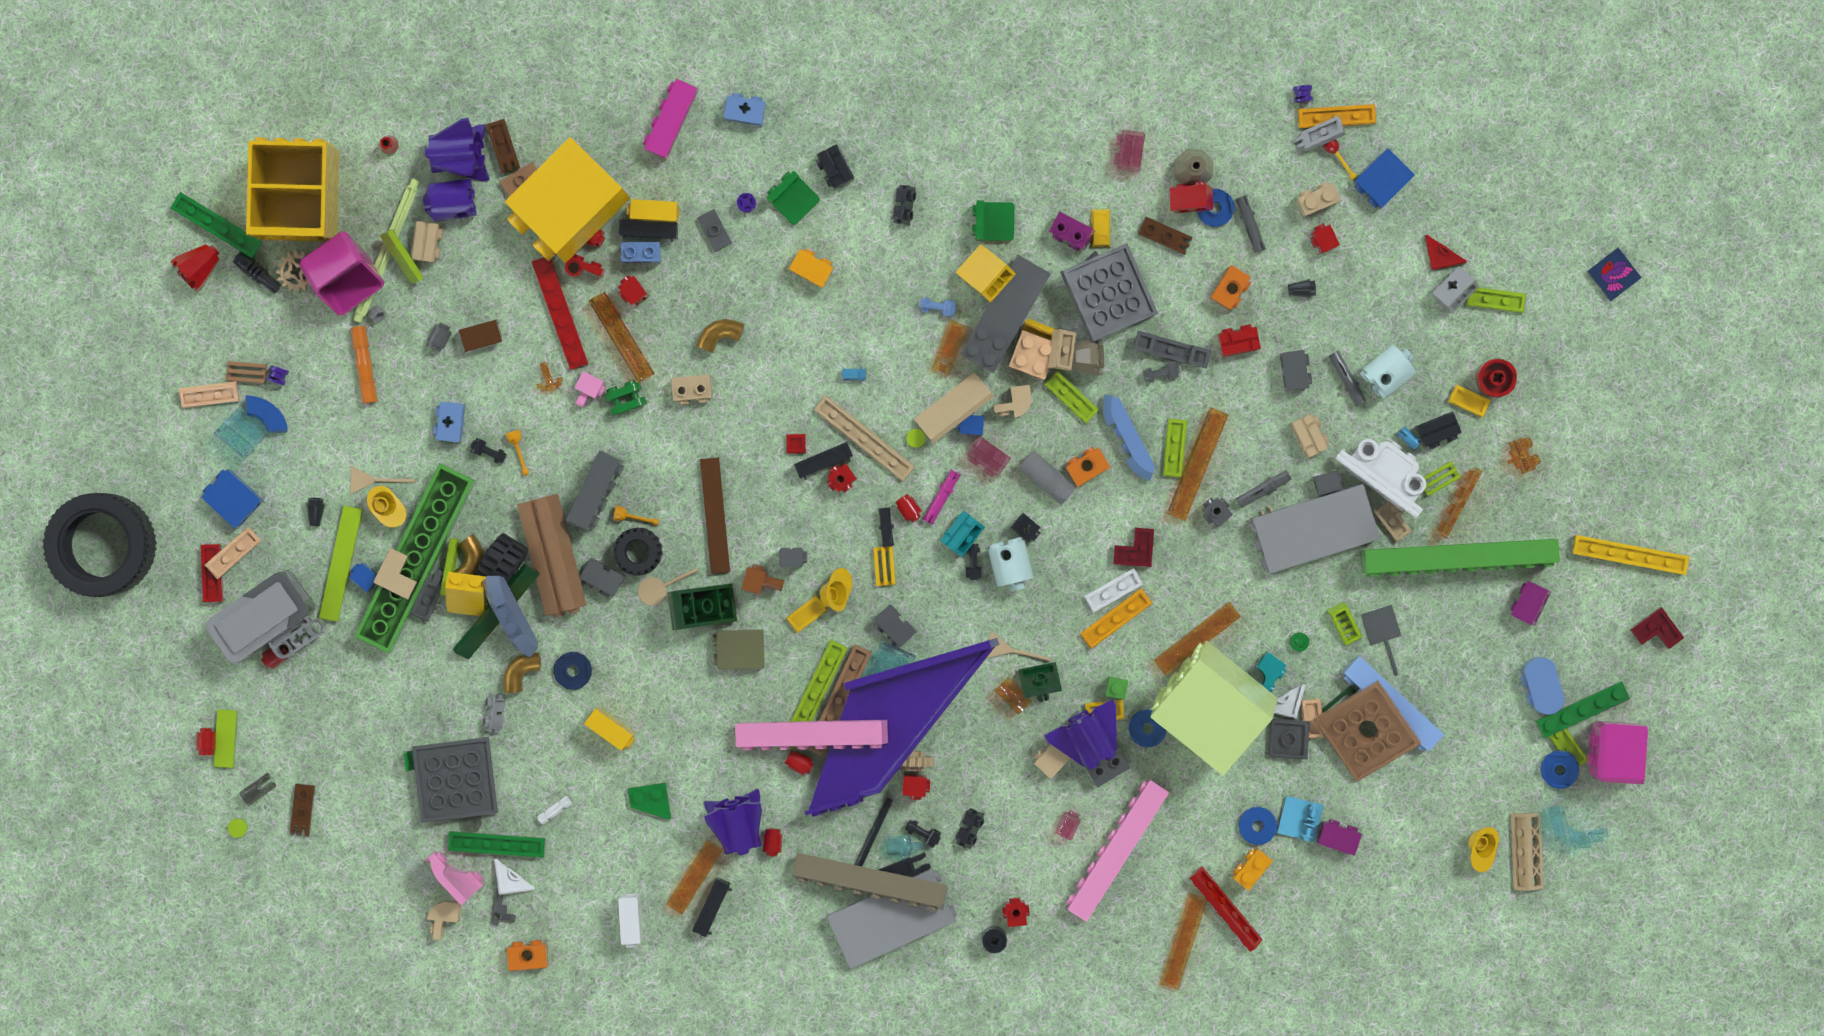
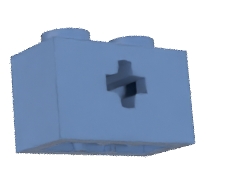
(735, 114)
(640, 252)
(455, 430)

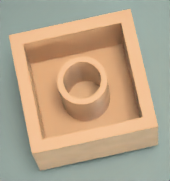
(1031, 355)

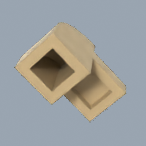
(1020, 402)
(441, 912)

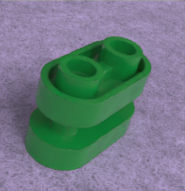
(613, 394)

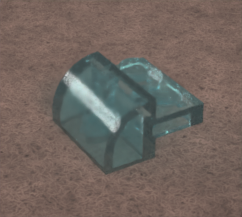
(241, 432)
(889, 657)

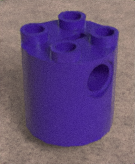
(450, 200)

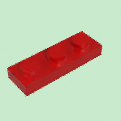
(211, 586)

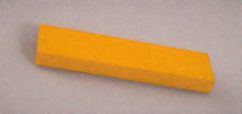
(1349, 115)
(1116, 618)

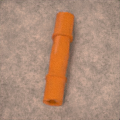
(364, 364)

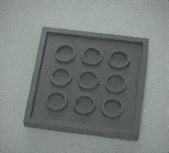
(1109, 292)
(455, 779)

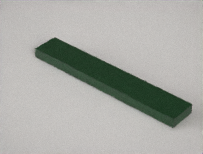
(488, 621)

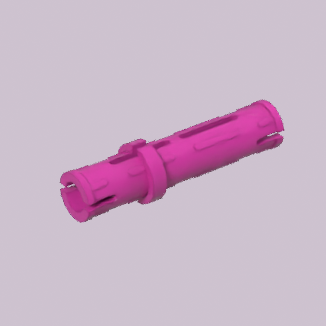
(942, 496)

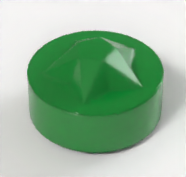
(1299, 641)

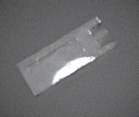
(419, 871)

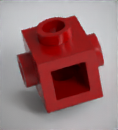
(848, 476)
(1016, 919)

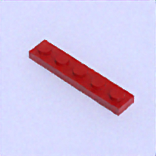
(1226, 909)

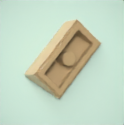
(1062, 349)

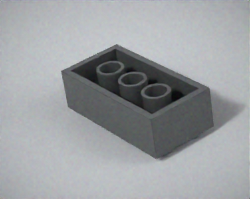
(594, 490)

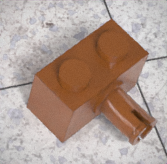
(757, 579)

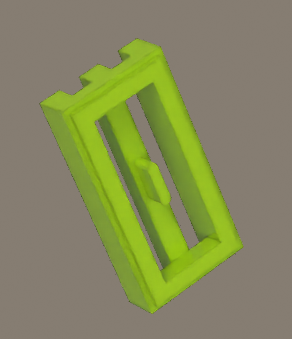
(1453, 470)

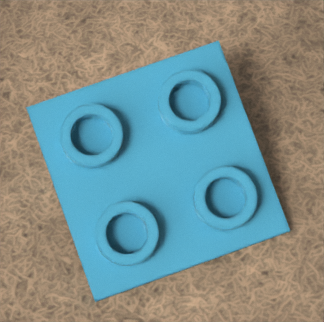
(1300, 819)

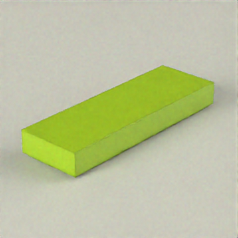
(401, 256)
(1497, 300)
(1071, 397)
(1174, 447)
(451, 561)
(225, 738)
(1564, 741)

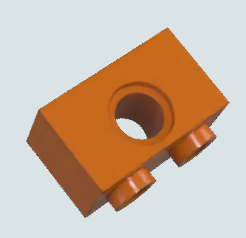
(1221, 294)
(1099, 465)
(517, 961)

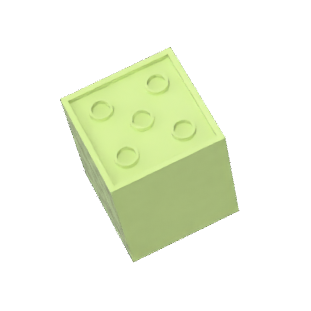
(1213, 707)

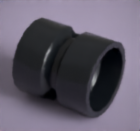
(994, 939)

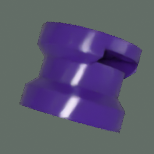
(1303, 94)
(744, 204)
(277, 373)

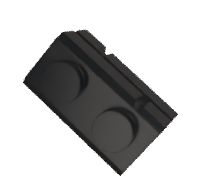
(835, 167)
(1438, 430)

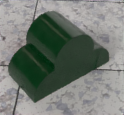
(702, 606)

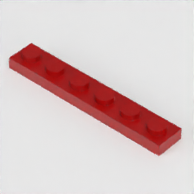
(560, 313)

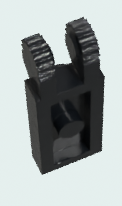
(905, 866)

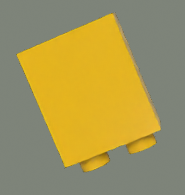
(565, 201)

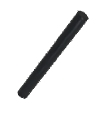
(874, 831)

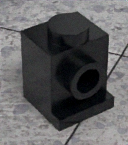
(1019, 524)

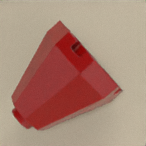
(196, 265)

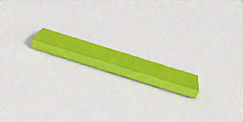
(341, 563)
(819, 683)

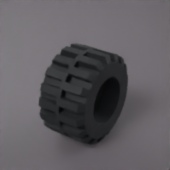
(625, 563)

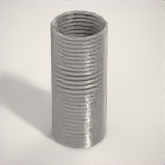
(1044, 474)

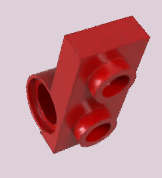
(594, 267)

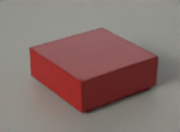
(796, 443)

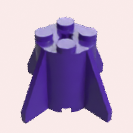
(458, 150)
(1088, 735)
(736, 822)

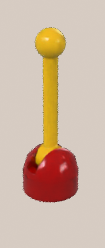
(1332, 148)

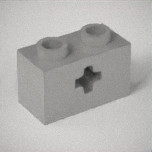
(1463, 285)

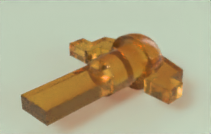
(550, 385)

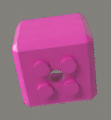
(341, 273)
(1617, 752)

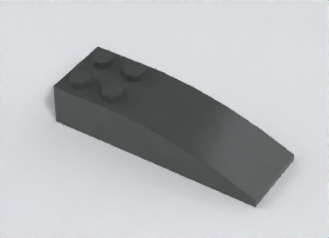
(1005, 315)

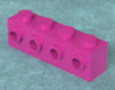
(671, 118)

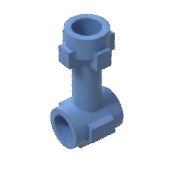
(948, 307)

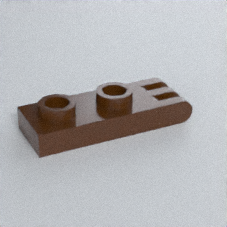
(502, 145)
(1164, 235)
(302, 809)

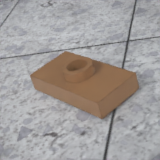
(516, 179)

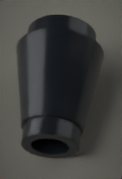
(1302, 288)
(315, 510)

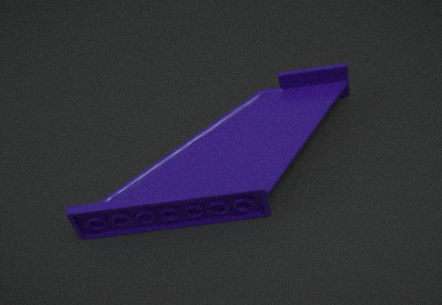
(911, 702)

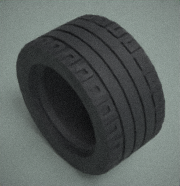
(59, 550)

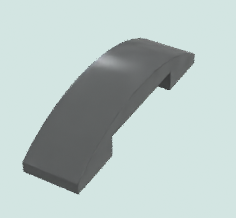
(1172, 349)

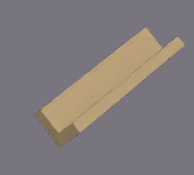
(1524, 851)

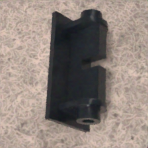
(906, 196)
(974, 821)

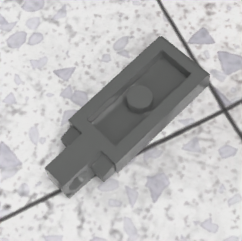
(428, 596)

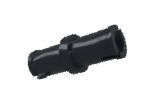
(886, 526)

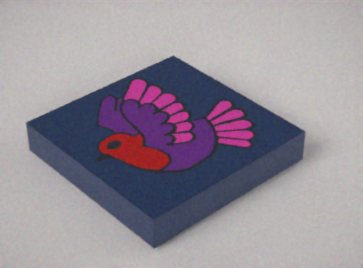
(1614, 274)

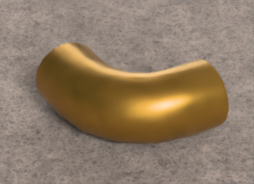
(718, 330)
(473, 555)
(517, 669)

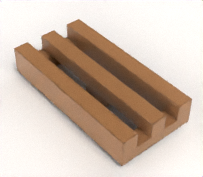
(229, 372)

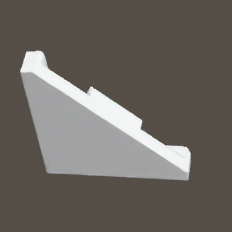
(1289, 703)
(509, 881)

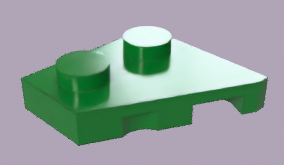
(651, 799)

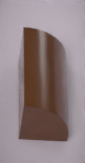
(481, 335)

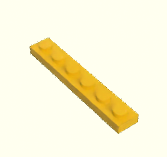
(1630, 554)

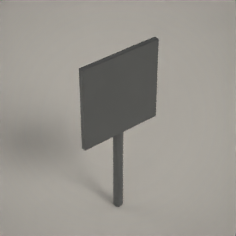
(1380, 627)

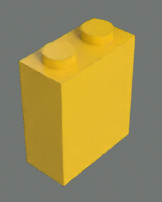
(653, 210)
(985, 273)
(465, 594)
(610, 729)

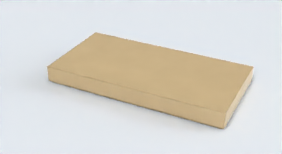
(954, 407)

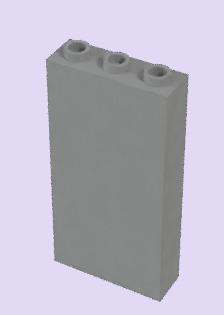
(1314, 528)
(879, 926)

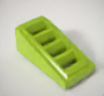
(1336, 610)

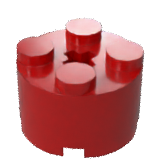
(1507, 379)

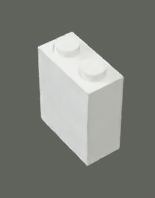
(630, 919)

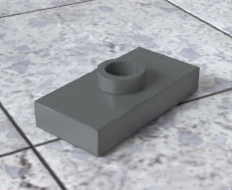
(714, 230)

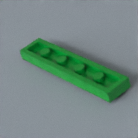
(216, 225)
(1582, 709)
(496, 844)

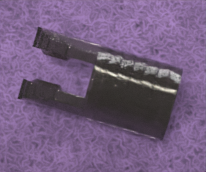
(255, 792)

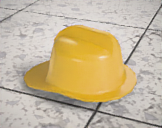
(386, 506)
(836, 591)
(1483, 848)

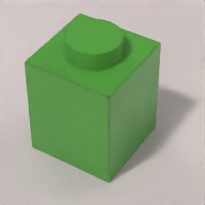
(1116, 687)

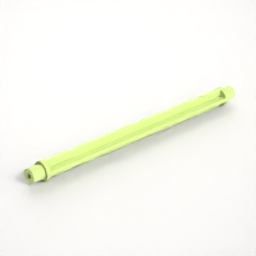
(384, 253)

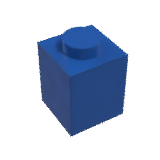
(972, 425)
(363, 576)

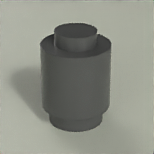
(439, 336)

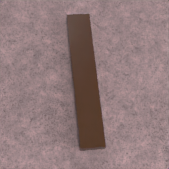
(715, 515)

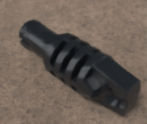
(256, 272)

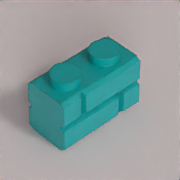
(962, 533)

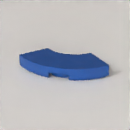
(267, 413)

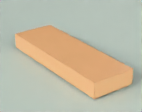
(209, 394)
(232, 552)

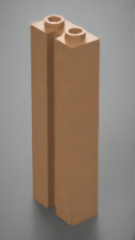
(552, 555)

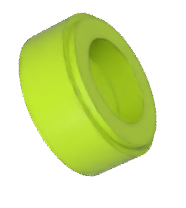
(916, 438)
(237, 827)

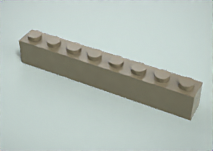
(869, 881)

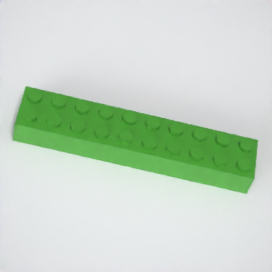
(423, 545)
(1455, 556)

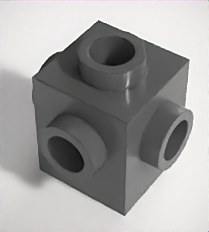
(1223, 515)

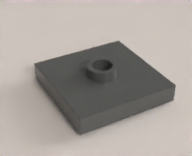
(1289, 738)

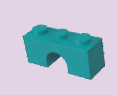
(1272, 669)

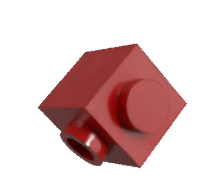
(1324, 238)

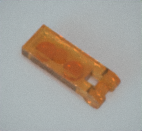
(949, 346)

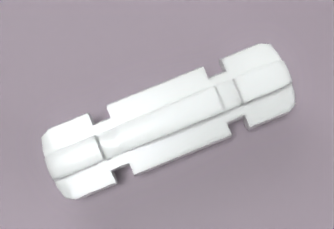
(554, 810)

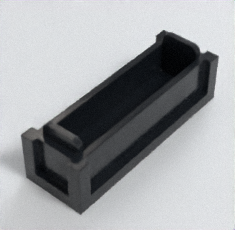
(648, 229)
(823, 460)
(711, 907)

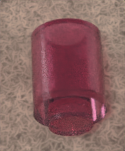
(1068, 824)

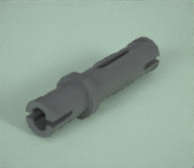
(1250, 224)
(1348, 380)
(1267, 486)

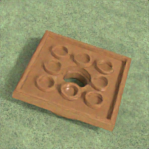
(1367, 753)

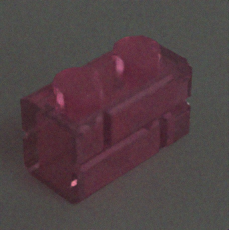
(1130, 150)
(988, 456)

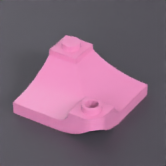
(456, 881)

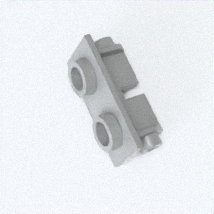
(492, 720)

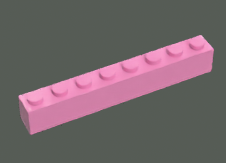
(811, 734)
(1117, 850)

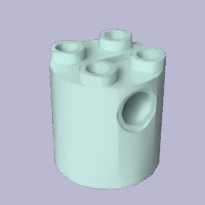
(1394, 367)
(1010, 570)

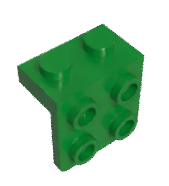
(792, 197)
(993, 221)

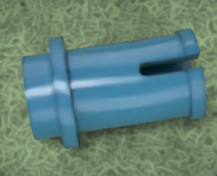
(854, 374)
(1410, 439)

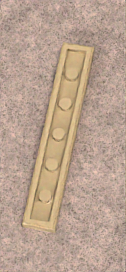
(864, 438)

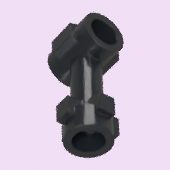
(479, 447)
(973, 572)
(932, 837)

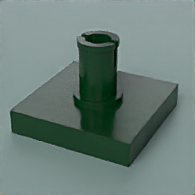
(1040, 681)

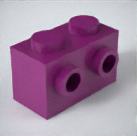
(1071, 231)
(1530, 603)
(1339, 837)

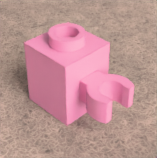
(589, 386)

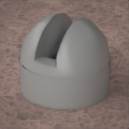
(377, 314)

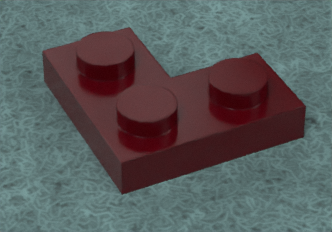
(1140, 553)
(1657, 624)

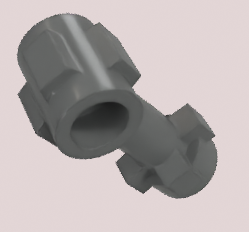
(1171, 371)

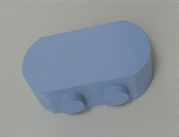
(1542, 685)

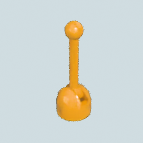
(514, 438)
(620, 514)

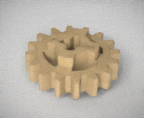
(288, 275)
(917, 761)

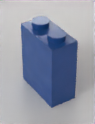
(1383, 179)
(231, 498)

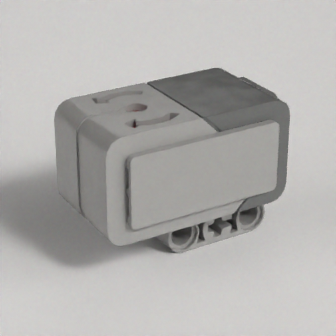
(264, 618)

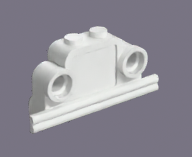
(1387, 473)

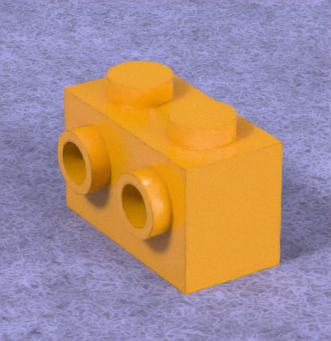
(811, 268)
(1251, 868)

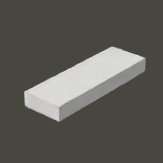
(1113, 590)

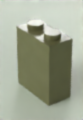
(739, 649)

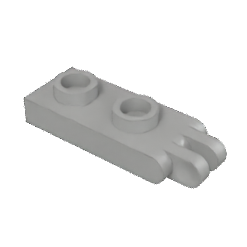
(1320, 134)

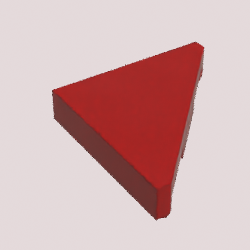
(1440, 255)

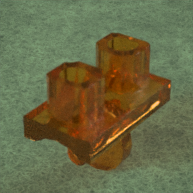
(1521, 456)
(1012, 695)

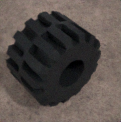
(503, 558)

